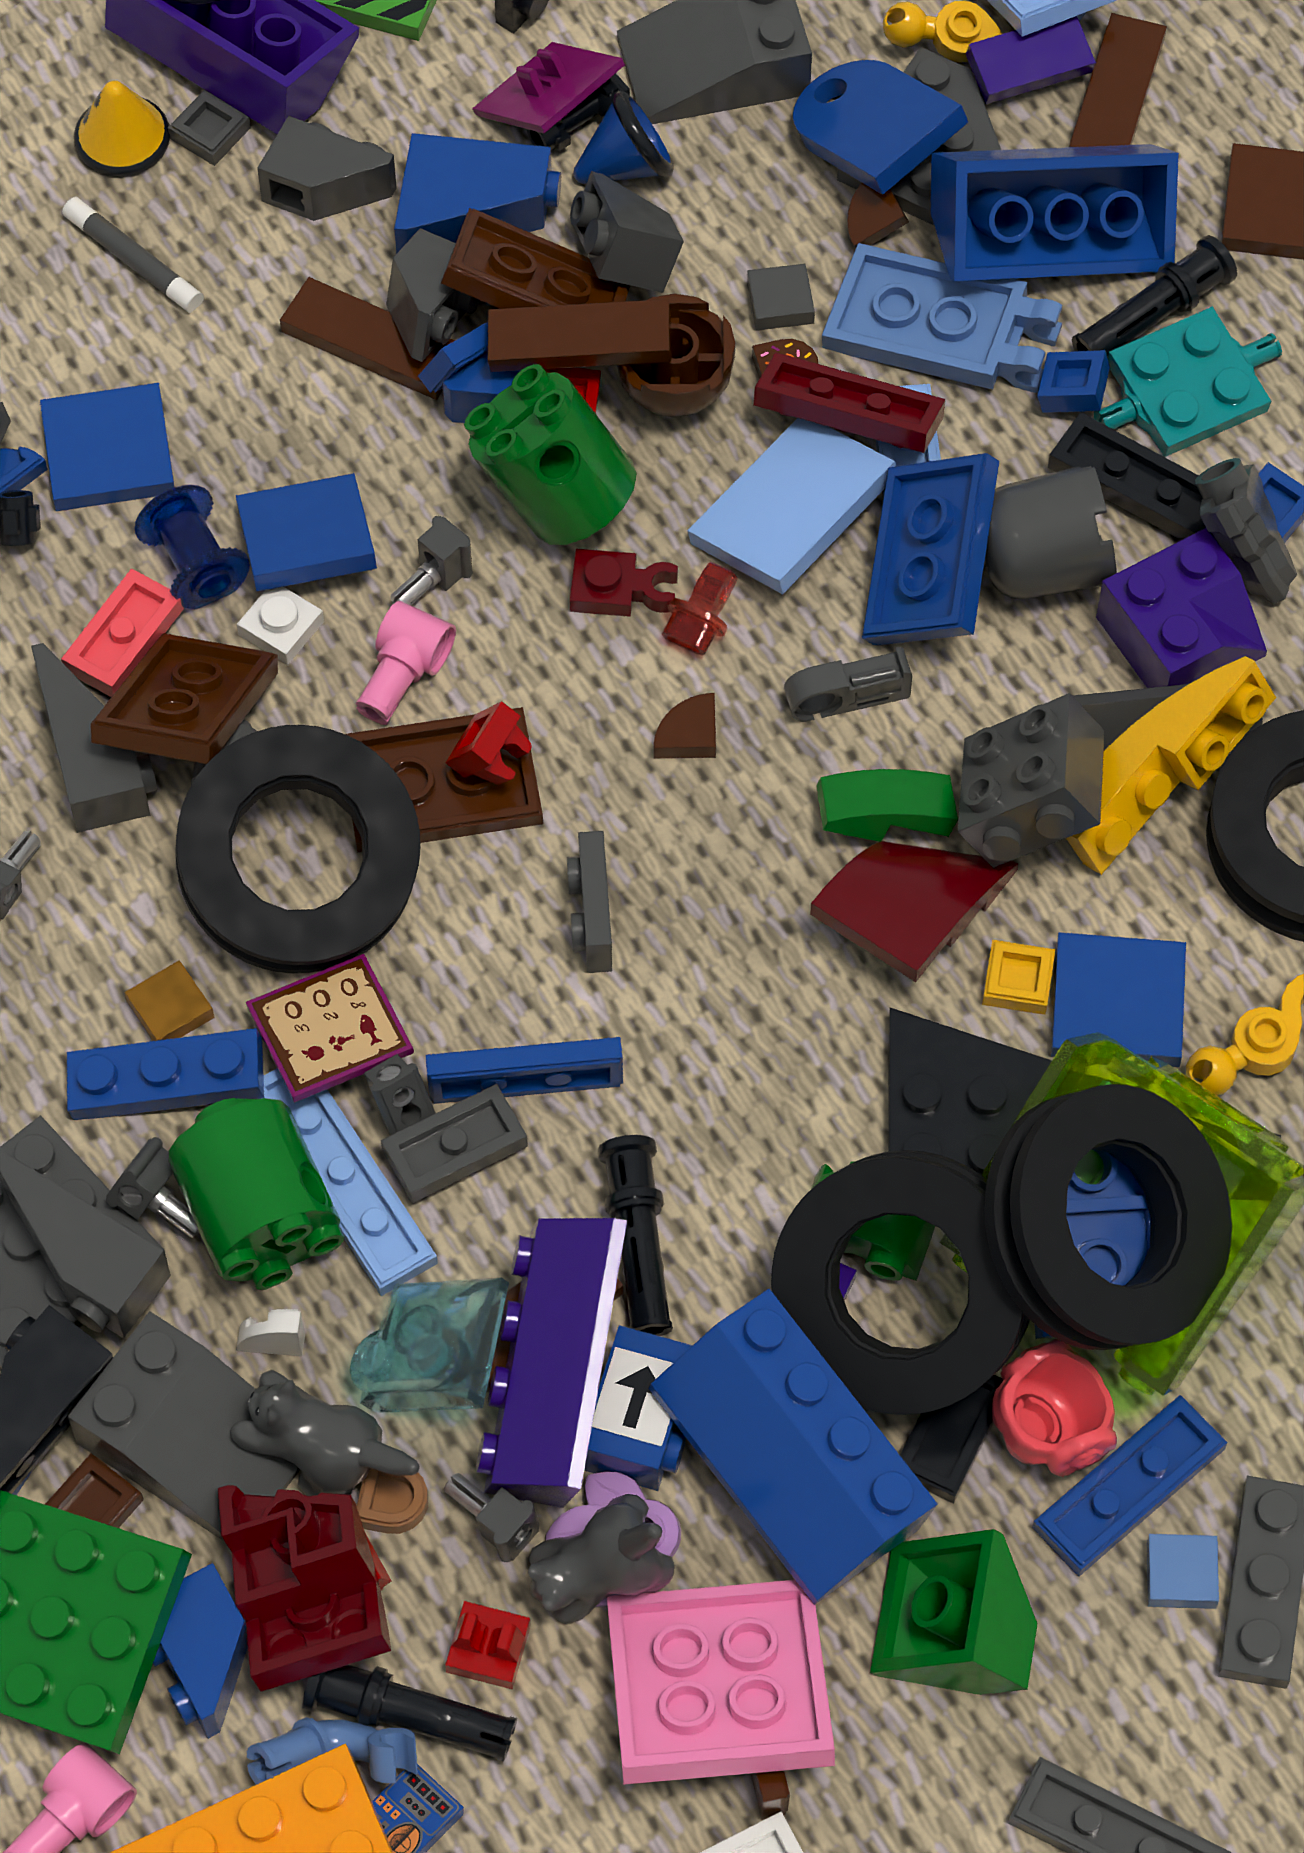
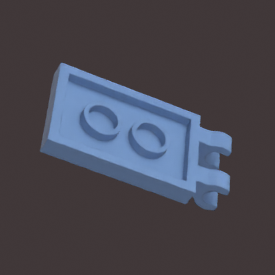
(919, 320)

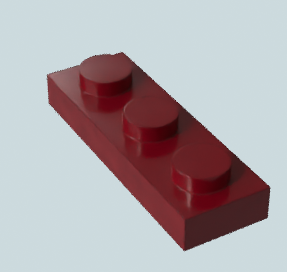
(849, 402)

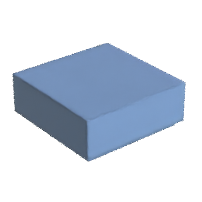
(1182, 1571)

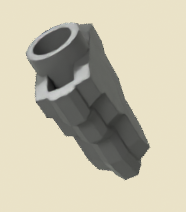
(1246, 527)

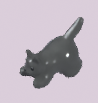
(326, 1441)
(604, 1559)

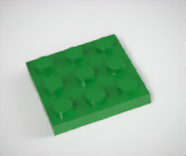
(79, 1619)

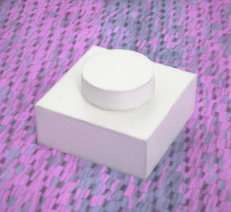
(280, 623)

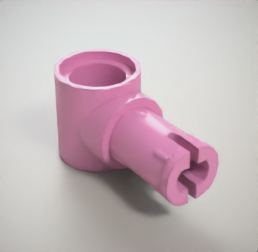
(408, 647)
(80, 1799)

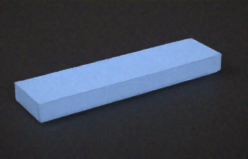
(368, 1208)

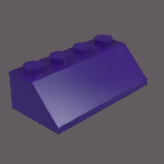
(250, 53)
(552, 1359)

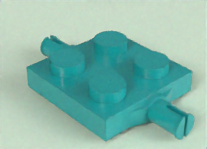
(1188, 381)

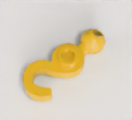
(951, 30)
(1260, 1043)

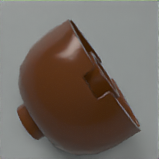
(698, 366)

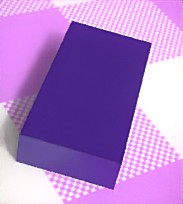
(1019, 64)

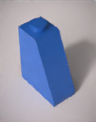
(457, 174)

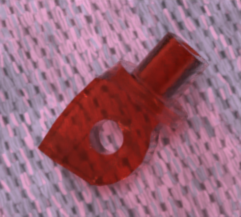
(697, 621)

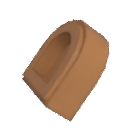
(392, 1502)

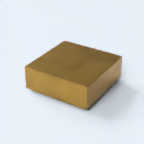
(169, 1003)

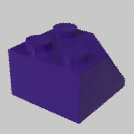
(1180, 613)

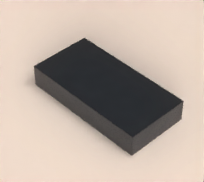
(949, 1440)

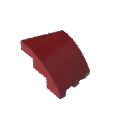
(908, 901)
(302, 1583)

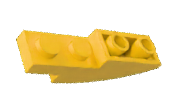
(1169, 745)

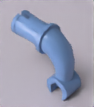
(309, 1738)

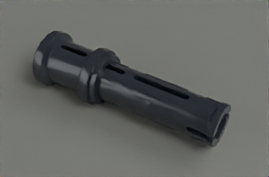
(1175, 289)
(638, 1202)
(377, 1699)

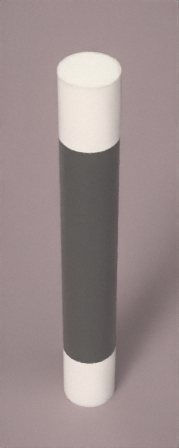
(132, 254)

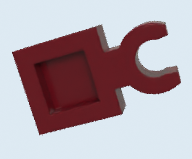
(610, 583)

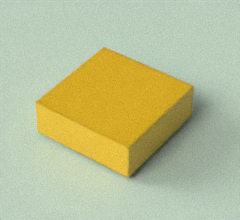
(1018, 977)

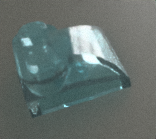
(432, 1347)

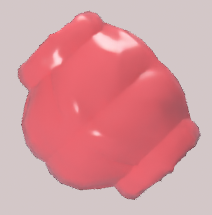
(1054, 1409)

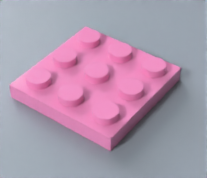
(719, 1682)

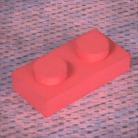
(122, 632)

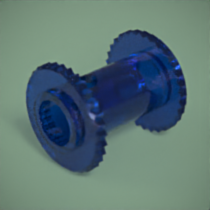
(179, 523)

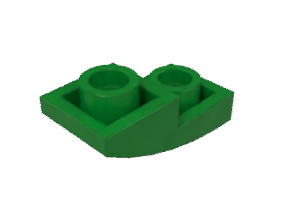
(873, 800)

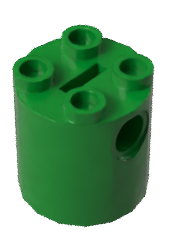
(551, 457)
(254, 1190)

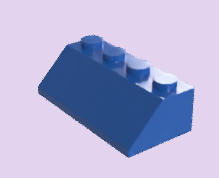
(1055, 211)
(792, 1446)

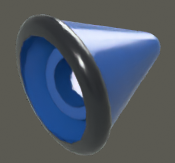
(624, 145)

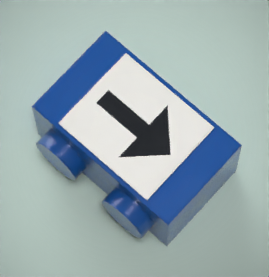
(629, 1424)

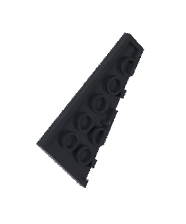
(954, 1089)

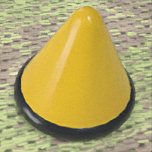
(121, 132)

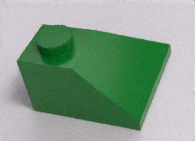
(955, 1616)

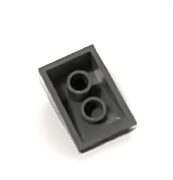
(715, 56)
(167, 1423)

